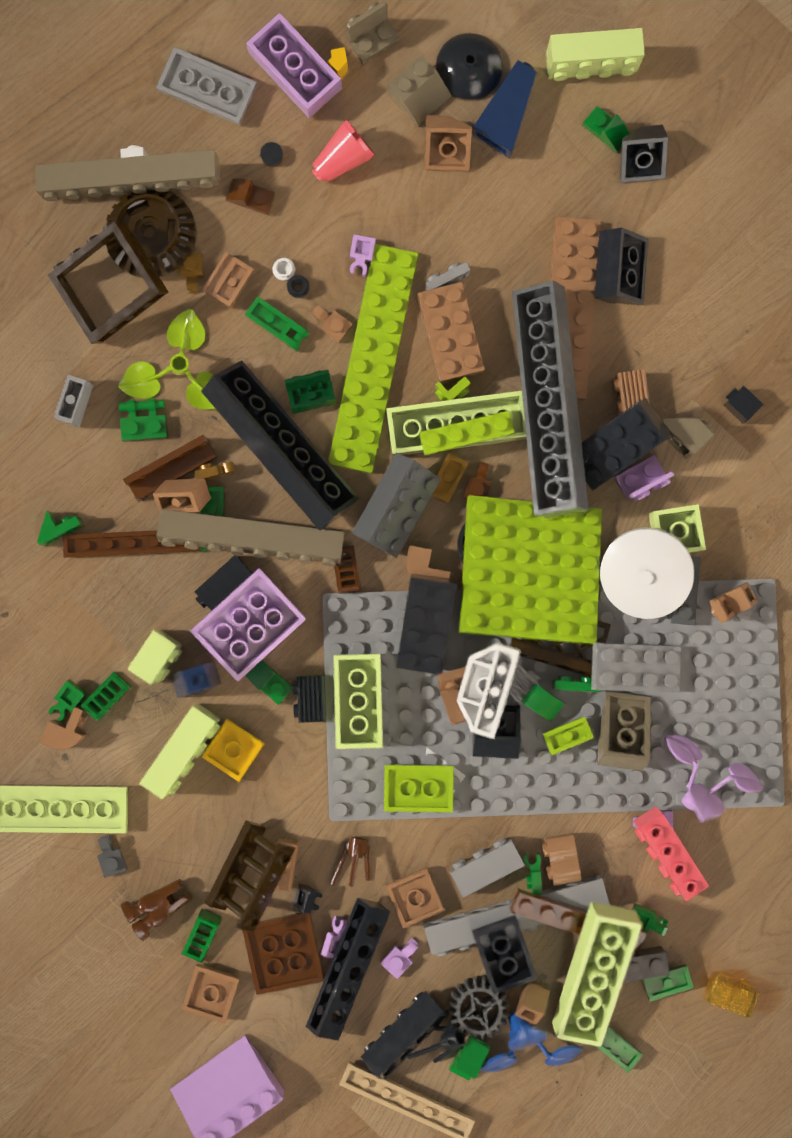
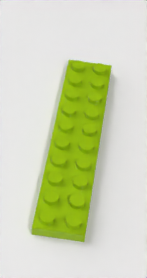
(373, 359)

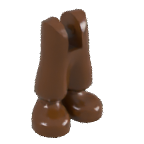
(158, 905)

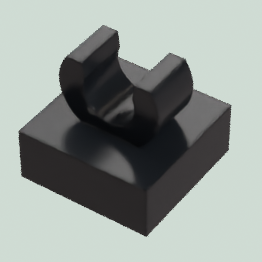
(305, 898)

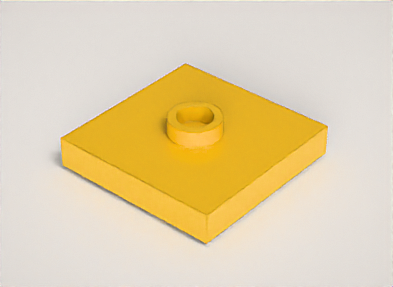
(233, 750)

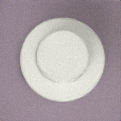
(283, 269)

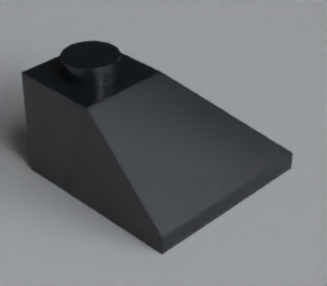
(644, 154)

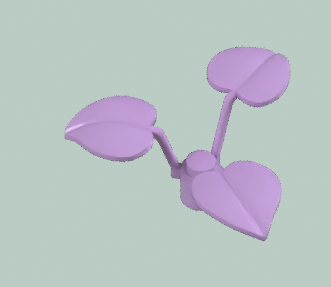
(698, 797)

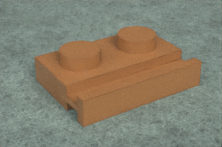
(228, 280)

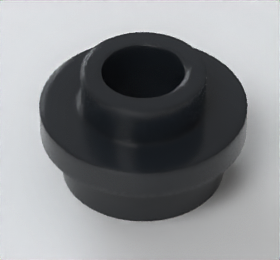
(298, 279)

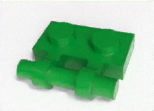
(143, 427)

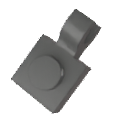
(111, 859)

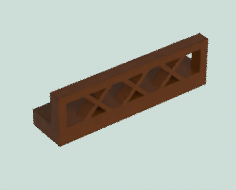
(170, 467)

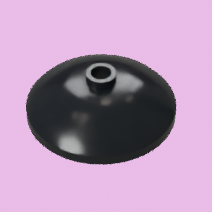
(469, 80)

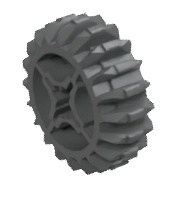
(470, 1013)

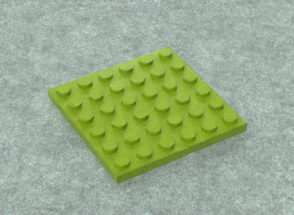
(530, 572)

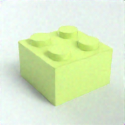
(682, 523)
(155, 657)

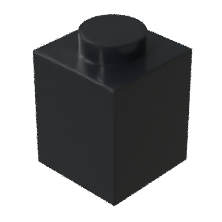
(742, 404)

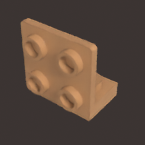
(449, 687)

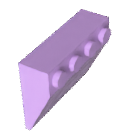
(248, 624)
(228, 1092)

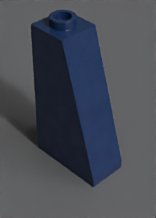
(504, 114)
(196, 679)

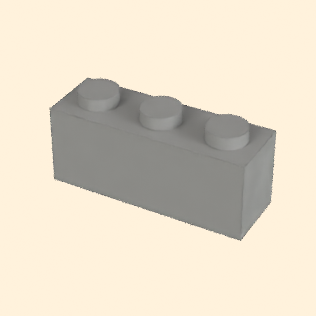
(486, 866)

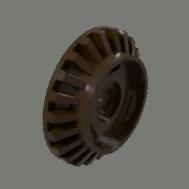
(163, 254)

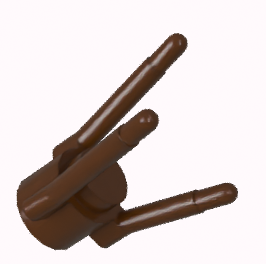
(356, 849)

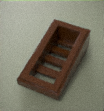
(352, 587)

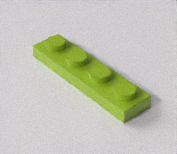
(466, 433)

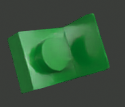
(606, 128)
(53, 531)
(269, 682)
(470, 1058)

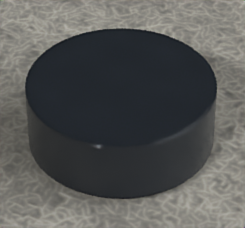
(271, 154)

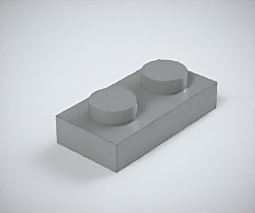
(455, 273)

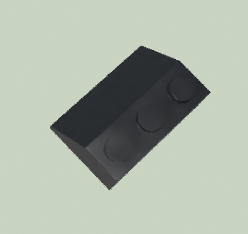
(621, 267)

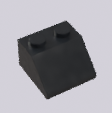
(506, 740)

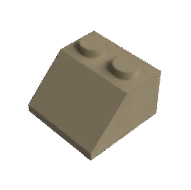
(419, 91)
(688, 434)

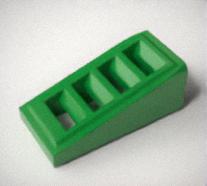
(100, 691)
(205, 921)

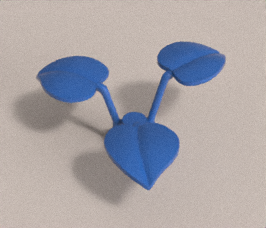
(523, 1036)

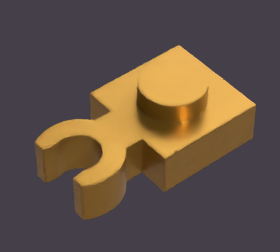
(209, 471)

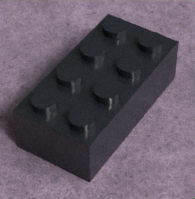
(622, 442)
(426, 624)

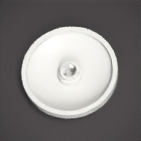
(647, 573)

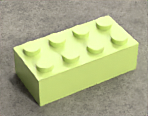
(594, 54)
(358, 701)
(180, 750)

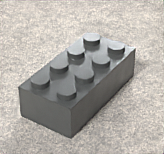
(396, 505)

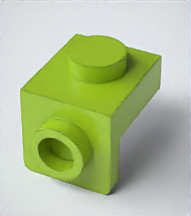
(458, 391)

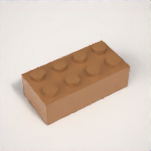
(450, 333)

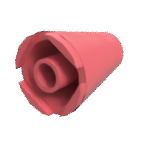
(342, 153)

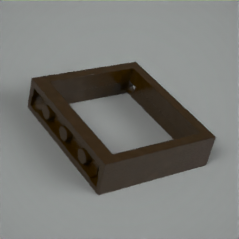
(133, 309)

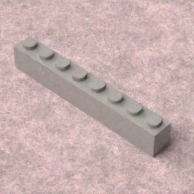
(457, 929)

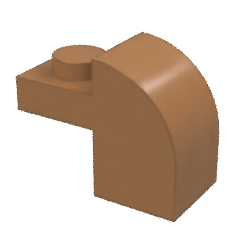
(418, 563)
(732, 602)
(65, 736)

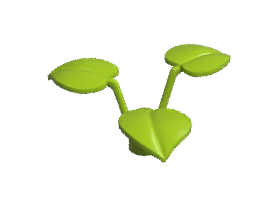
(183, 332)

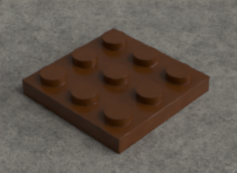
(283, 953)

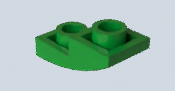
(543, 702)

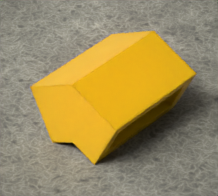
(338, 62)

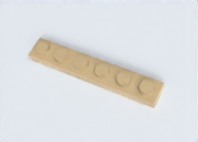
(407, 1101)

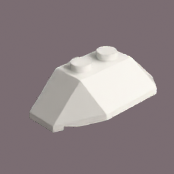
(487, 687)

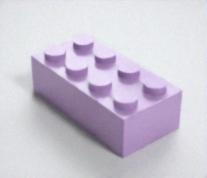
(294, 65)

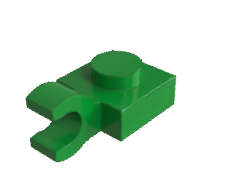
(533, 880)
(649, 921)

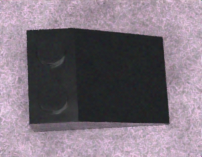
(504, 954)

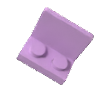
(641, 477)

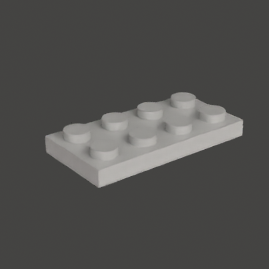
(206, 86)
(636, 667)

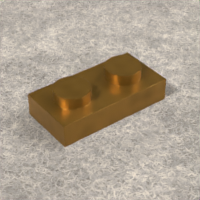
(450, 475)

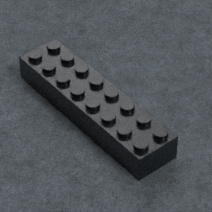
(279, 444)

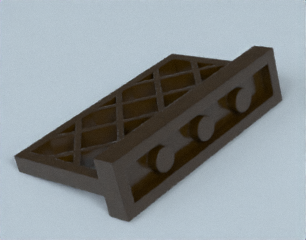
(559, 658)

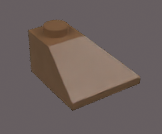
(447, 144)

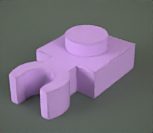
(361, 251)

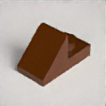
(246, 194)

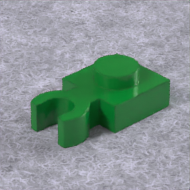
(68, 697)

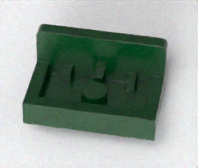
(310, 391)

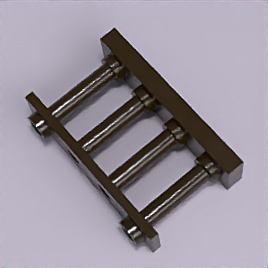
(234, 868)

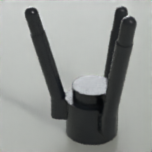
(452, 1039)

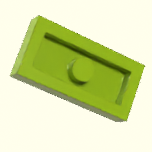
(568, 735)

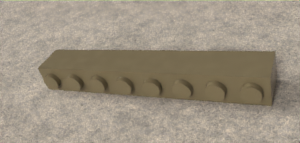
(128, 175)
(249, 536)

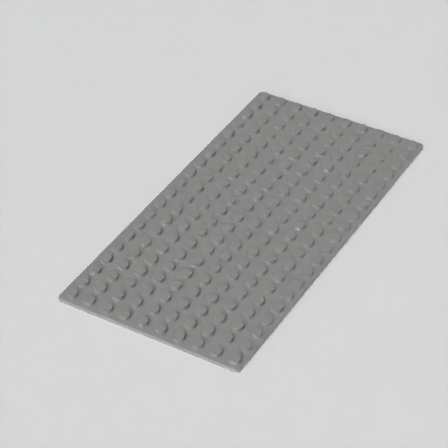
(723, 706)

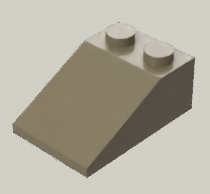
(625, 731)

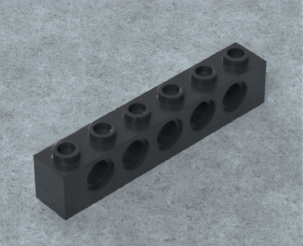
(347, 969)

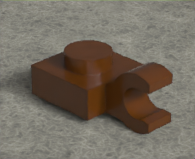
(478, 485)

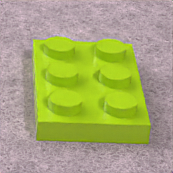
(418, 788)

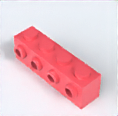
(670, 853)

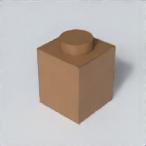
(532, 1003)

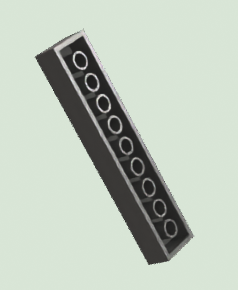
(549, 400)

